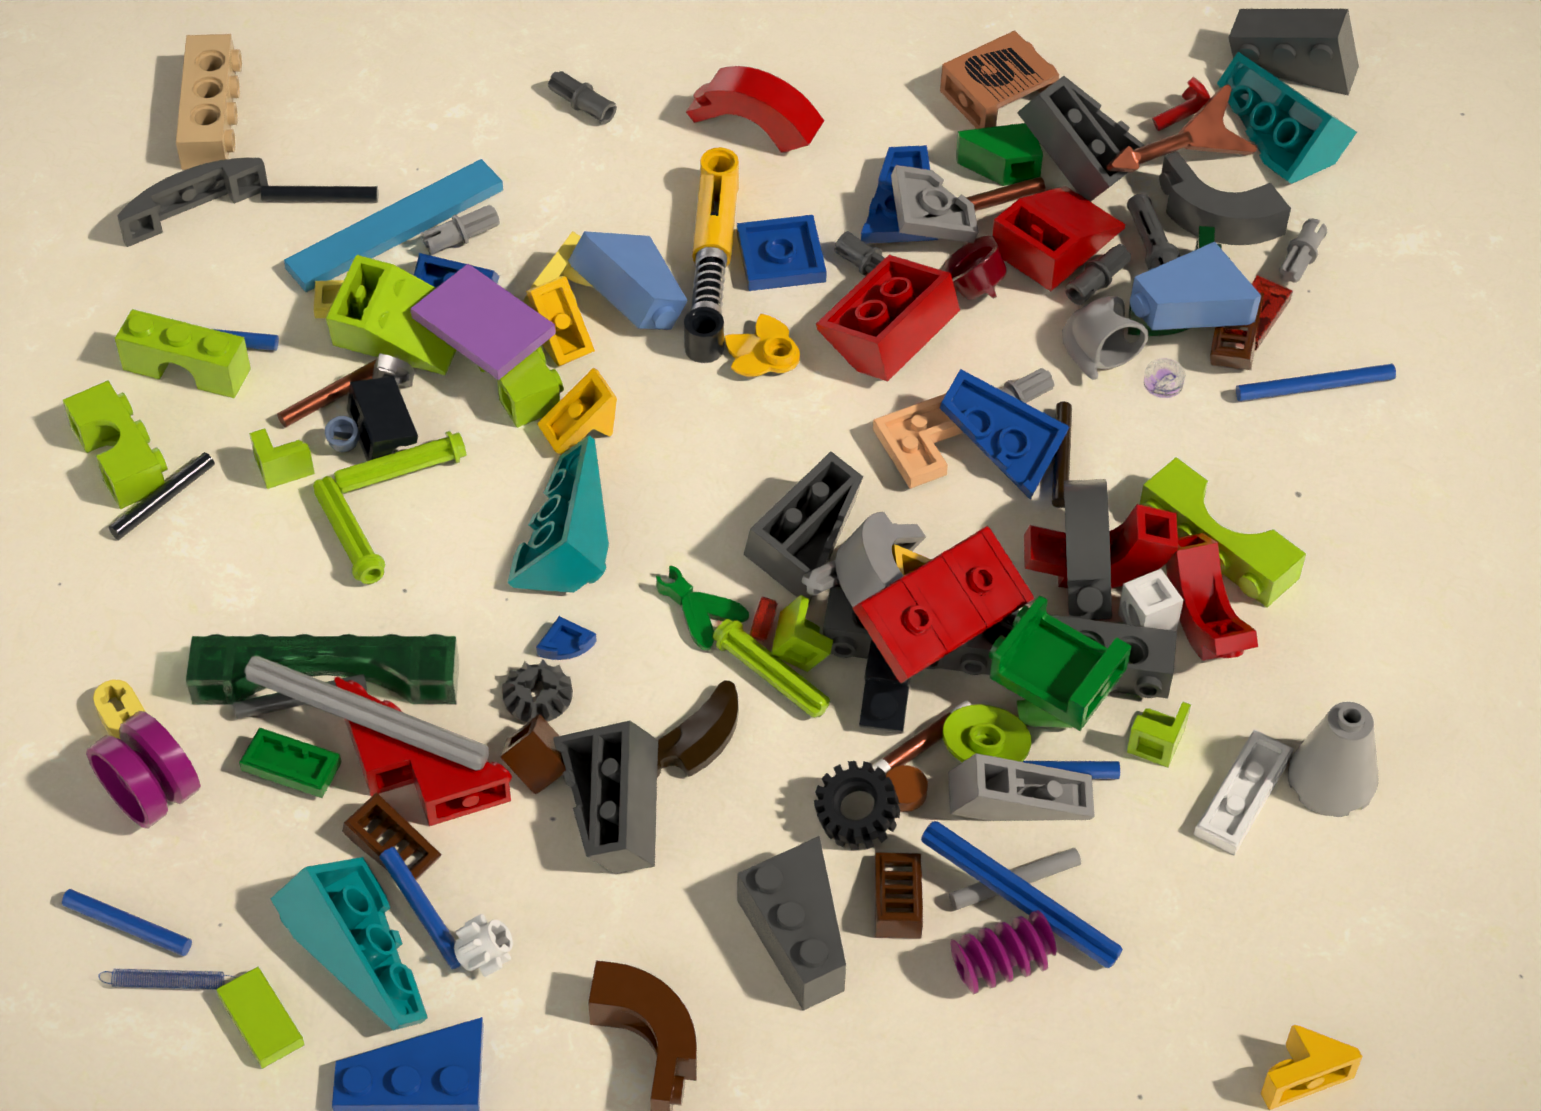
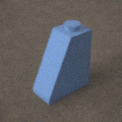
(631, 277)
(1195, 292)

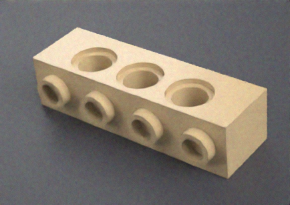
(207, 99)

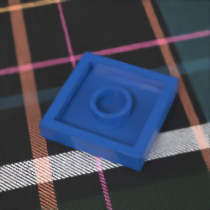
(781, 252)

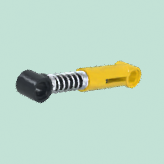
(711, 254)

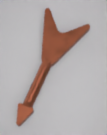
(1201, 133)

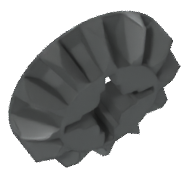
(551, 701)

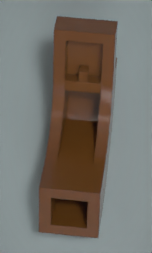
(647, 1006)

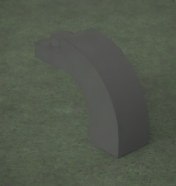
(1237, 216)
(1088, 549)

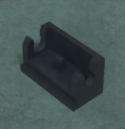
(380, 416)

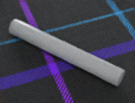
(1030, 873)

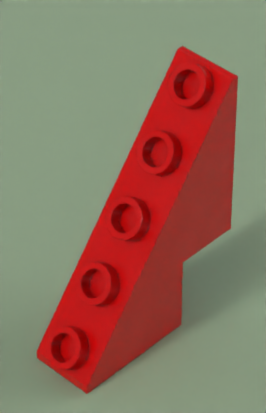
(443, 786)

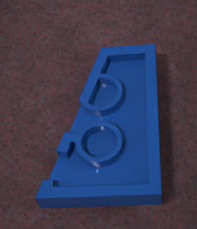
(882, 217)
(1005, 429)
(416, 1074)

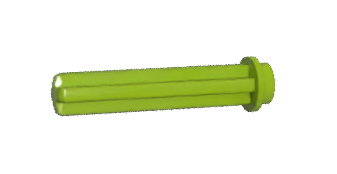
(401, 463)
(366, 564)
(733, 638)

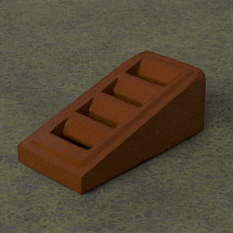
(1236, 357)
(377, 807)
(898, 923)

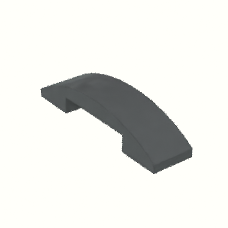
(187, 190)

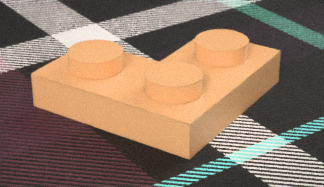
(910, 440)

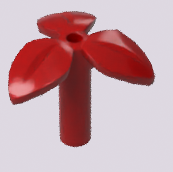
(1195, 96)

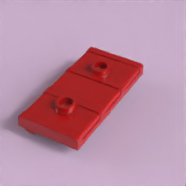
(943, 604)

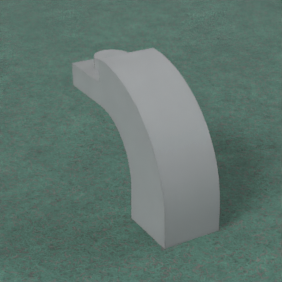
(866, 557)

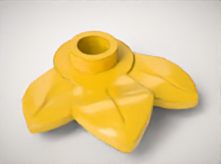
(765, 350)

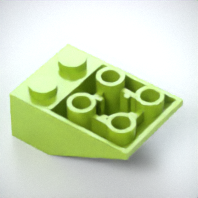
(376, 318)

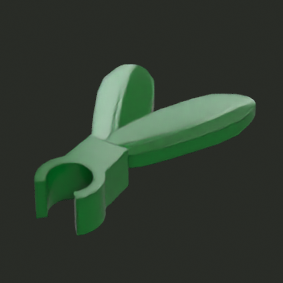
(699, 607)

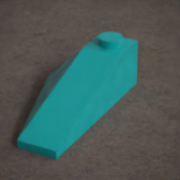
(1286, 126)
(569, 529)
(342, 923)

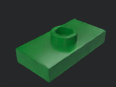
(290, 762)

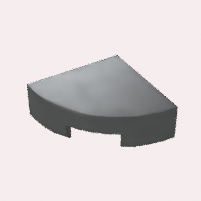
(391, 366)

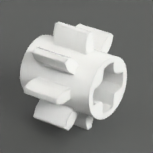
(483, 945)

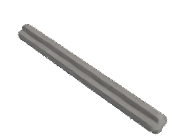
(367, 713)

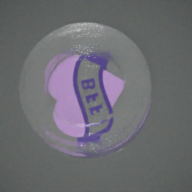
(1164, 378)

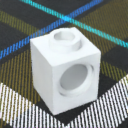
(1151, 602)

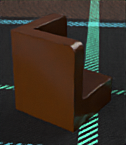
(533, 754)

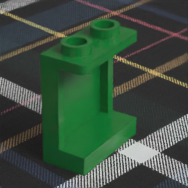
(1056, 665)

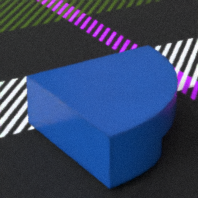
(565, 641)

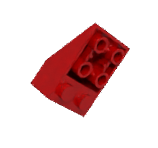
(1053, 234)

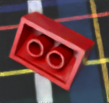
(890, 316)

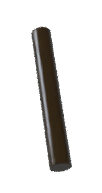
(1061, 460)

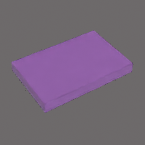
(483, 321)

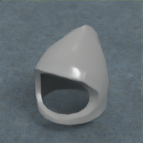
(1097, 336)

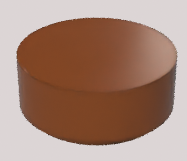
(910, 786)

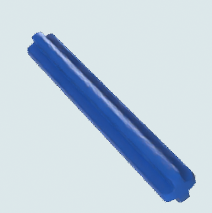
(1021, 893)

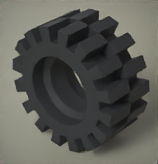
(850, 781)

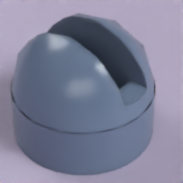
(344, 428)

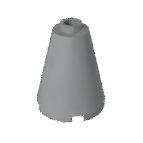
(1337, 762)

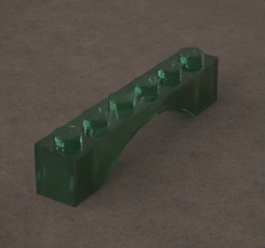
(412, 666)

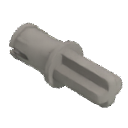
(460, 229)
(1302, 251)
(1030, 385)

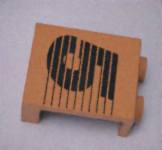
(994, 77)

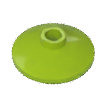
(986, 732)

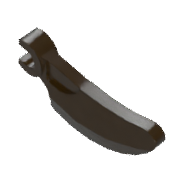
(703, 734)

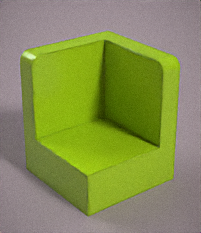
(282, 462)
(798, 638)
(1158, 735)

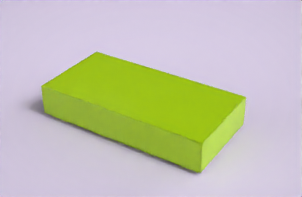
(260, 1017)

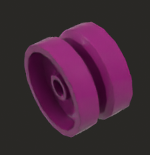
(143, 769)

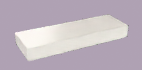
(1243, 792)

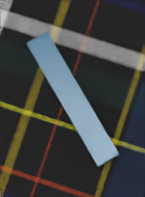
(394, 224)

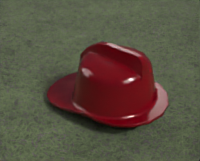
(977, 268)

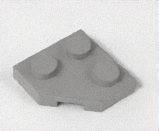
(929, 208)

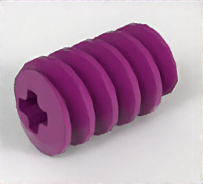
(1003, 950)

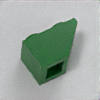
(1001, 153)

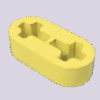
(106, 711)

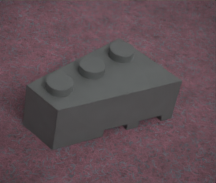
(1299, 45)
(1078, 136)
(805, 524)
(614, 793)
(796, 920)

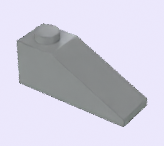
(1018, 791)

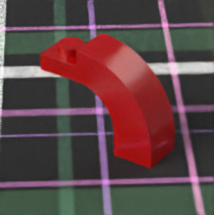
(764, 100)
(1136, 546)
(1206, 611)

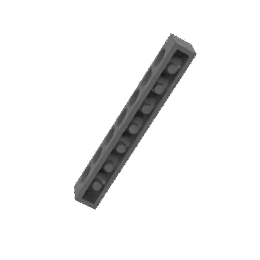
(1150, 651)

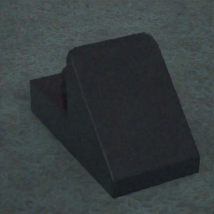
(883, 696)

